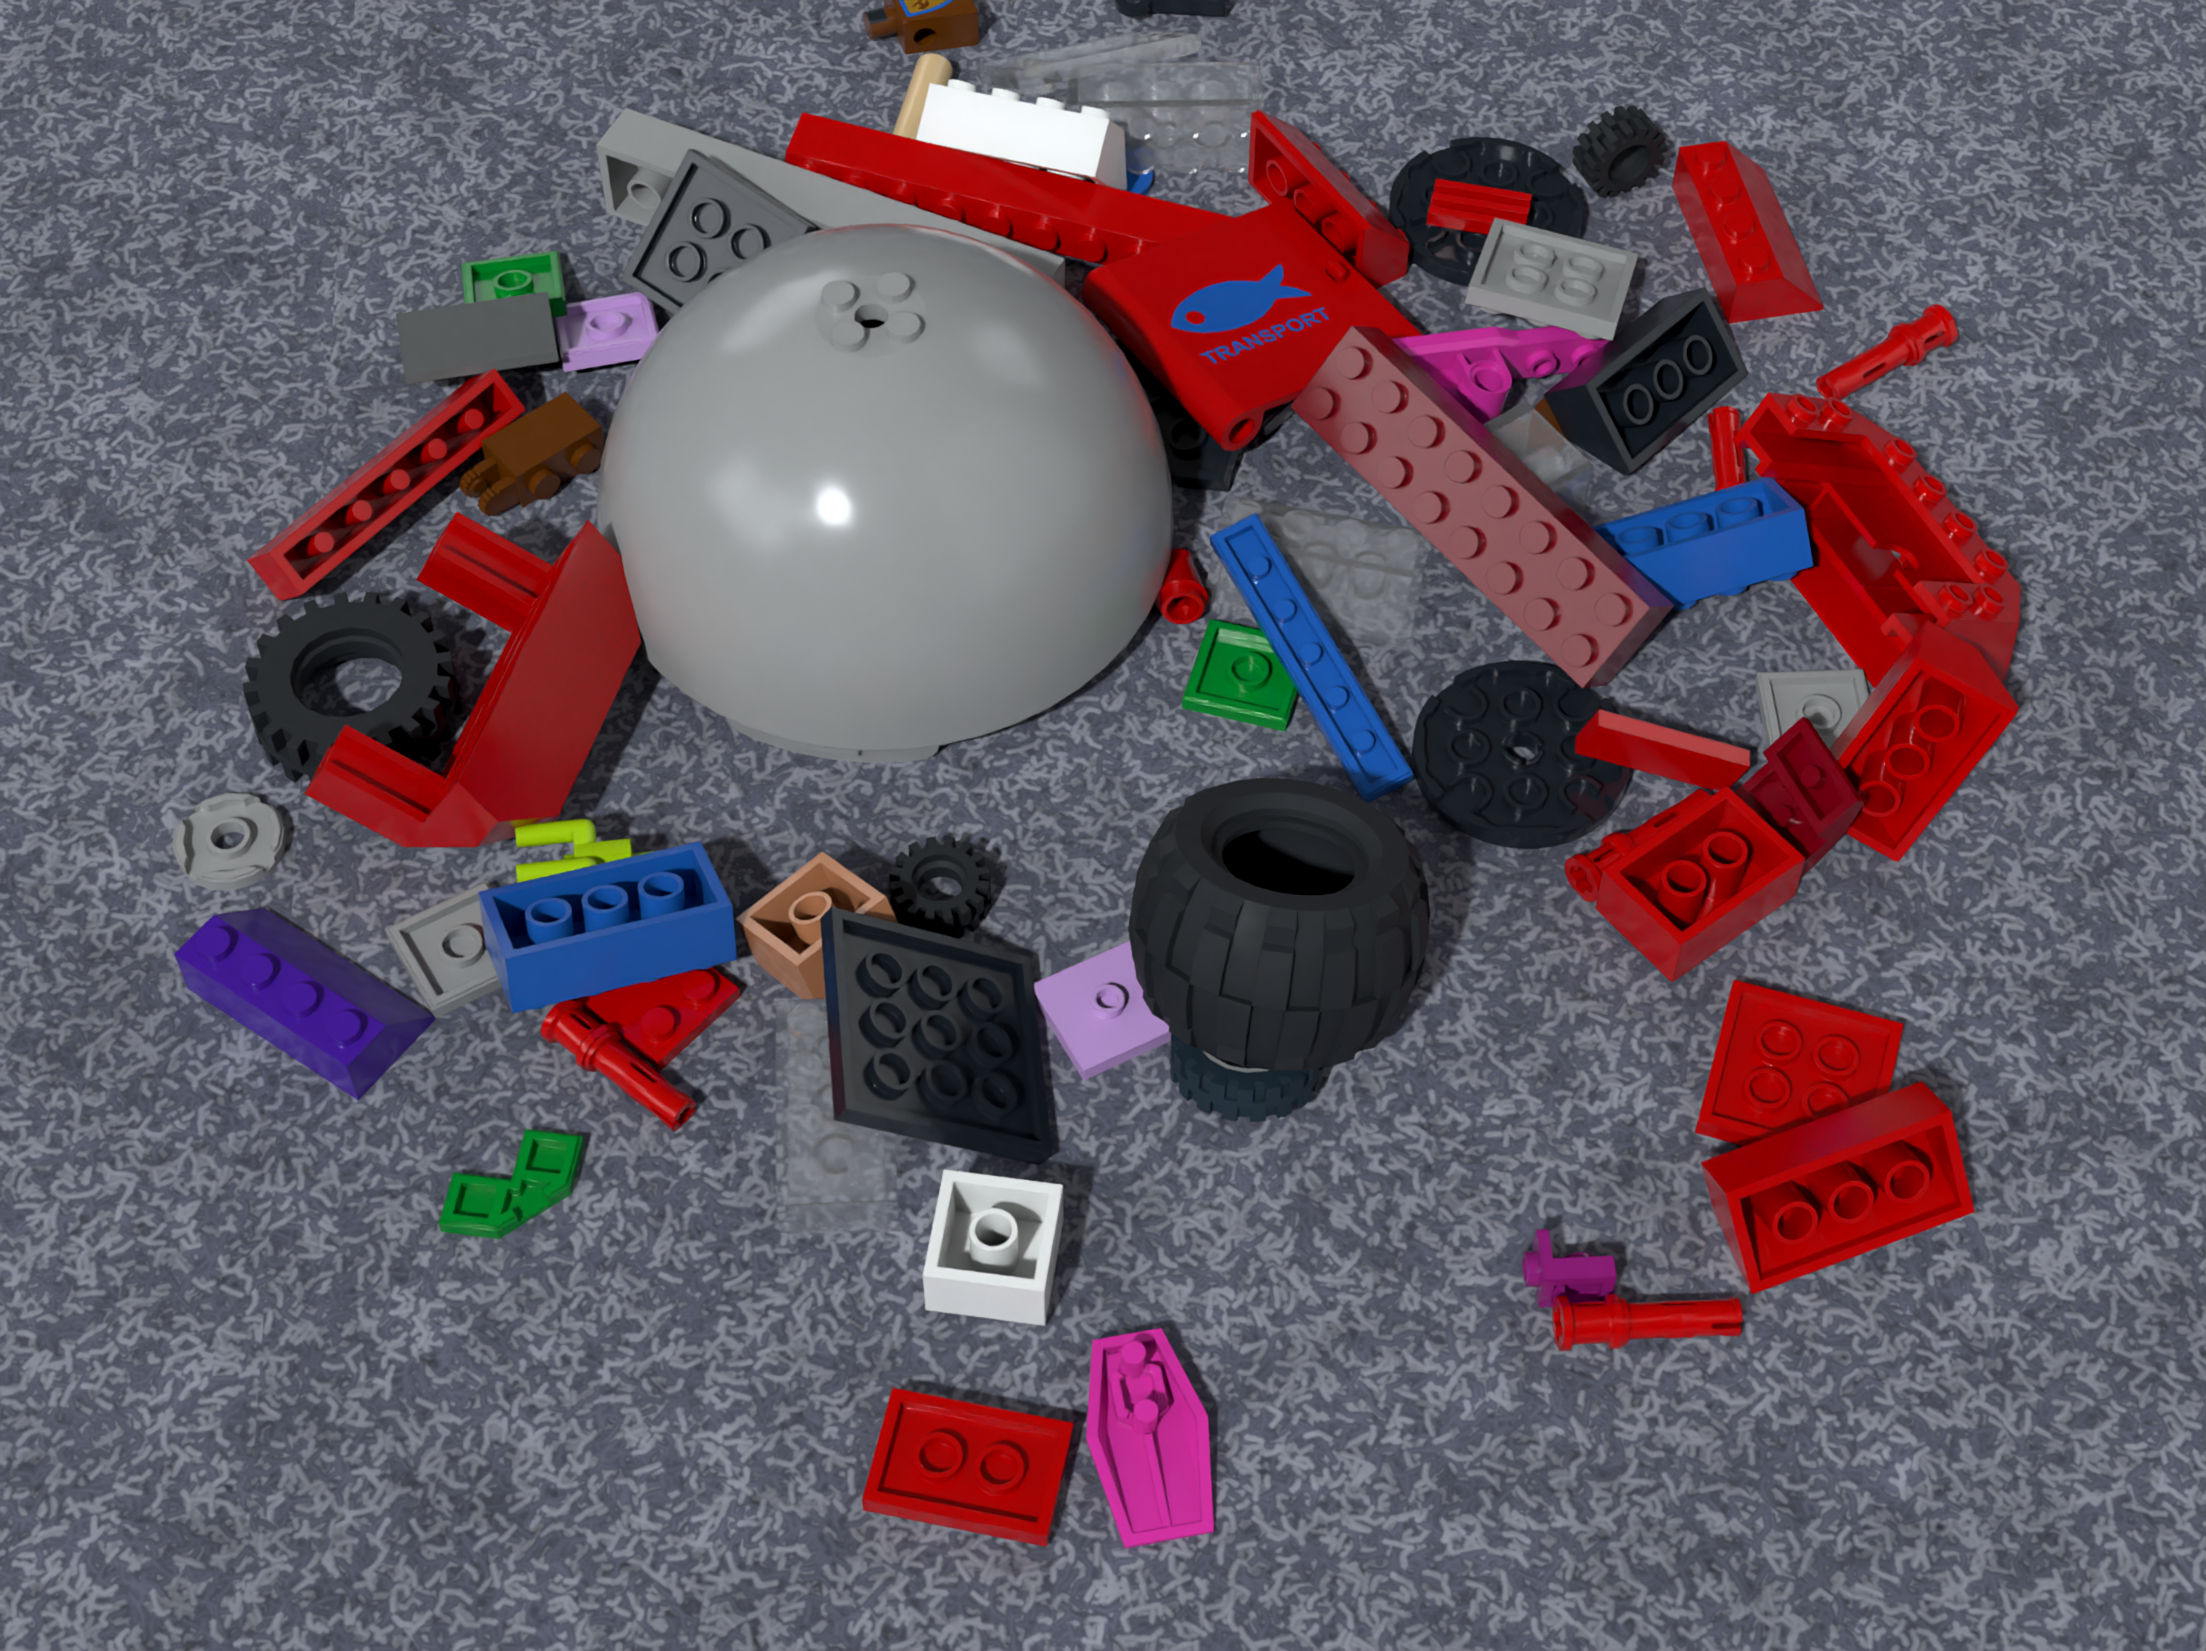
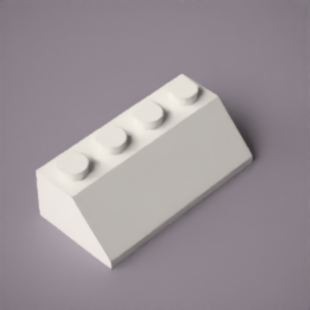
(1026, 133)

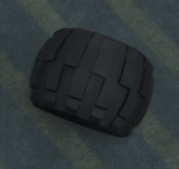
(1279, 923)

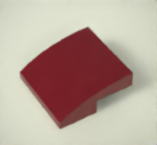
(1803, 793)

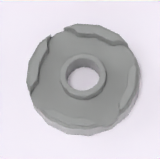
(234, 867)

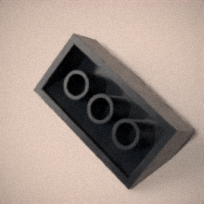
(1648, 381)

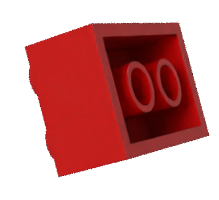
(1699, 883)

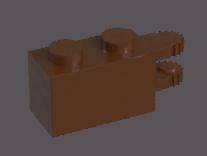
(535, 456)

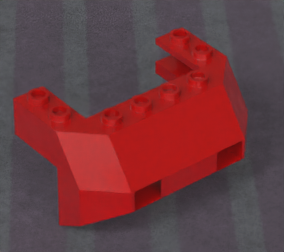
(1861, 502)
(536, 712)

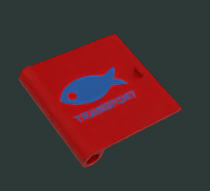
(1238, 315)

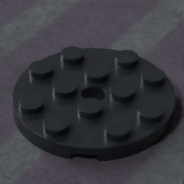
(1482, 162)
(1484, 790)

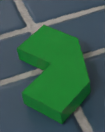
(497, 1206)

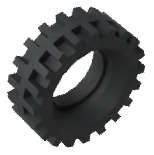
(338, 633)

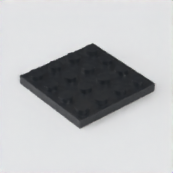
(933, 1037)

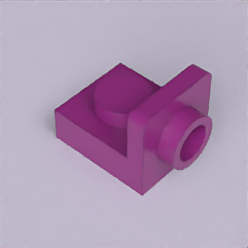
(1577, 1275)

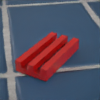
(1475, 206)

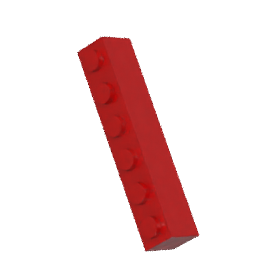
(385, 485)

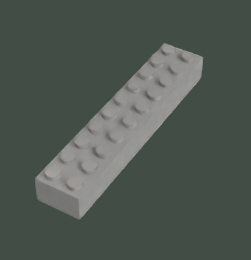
(644, 153)

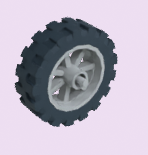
(1237, 1088)

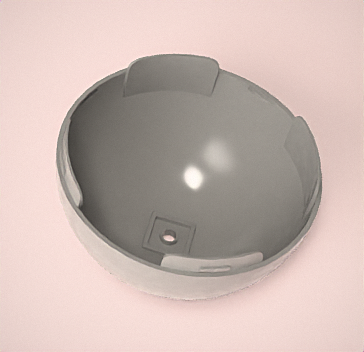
(884, 494)

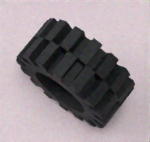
(1619, 151)
(936, 862)

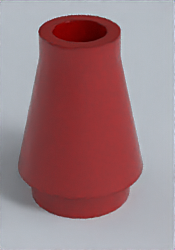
(1182, 591)

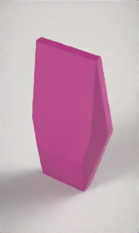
(1149, 1440)

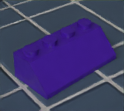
(301, 997)

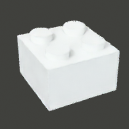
(993, 1247)

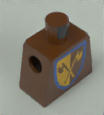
(925, 24)

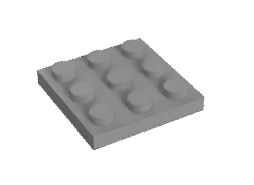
(1552, 279)

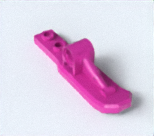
(1482, 362)

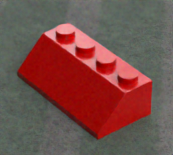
(1295, 170)
(1741, 234)
(1920, 737)
(1839, 1186)

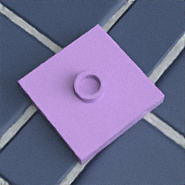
(605, 331)
(1100, 1012)

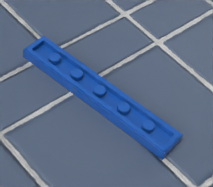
(1311, 658)

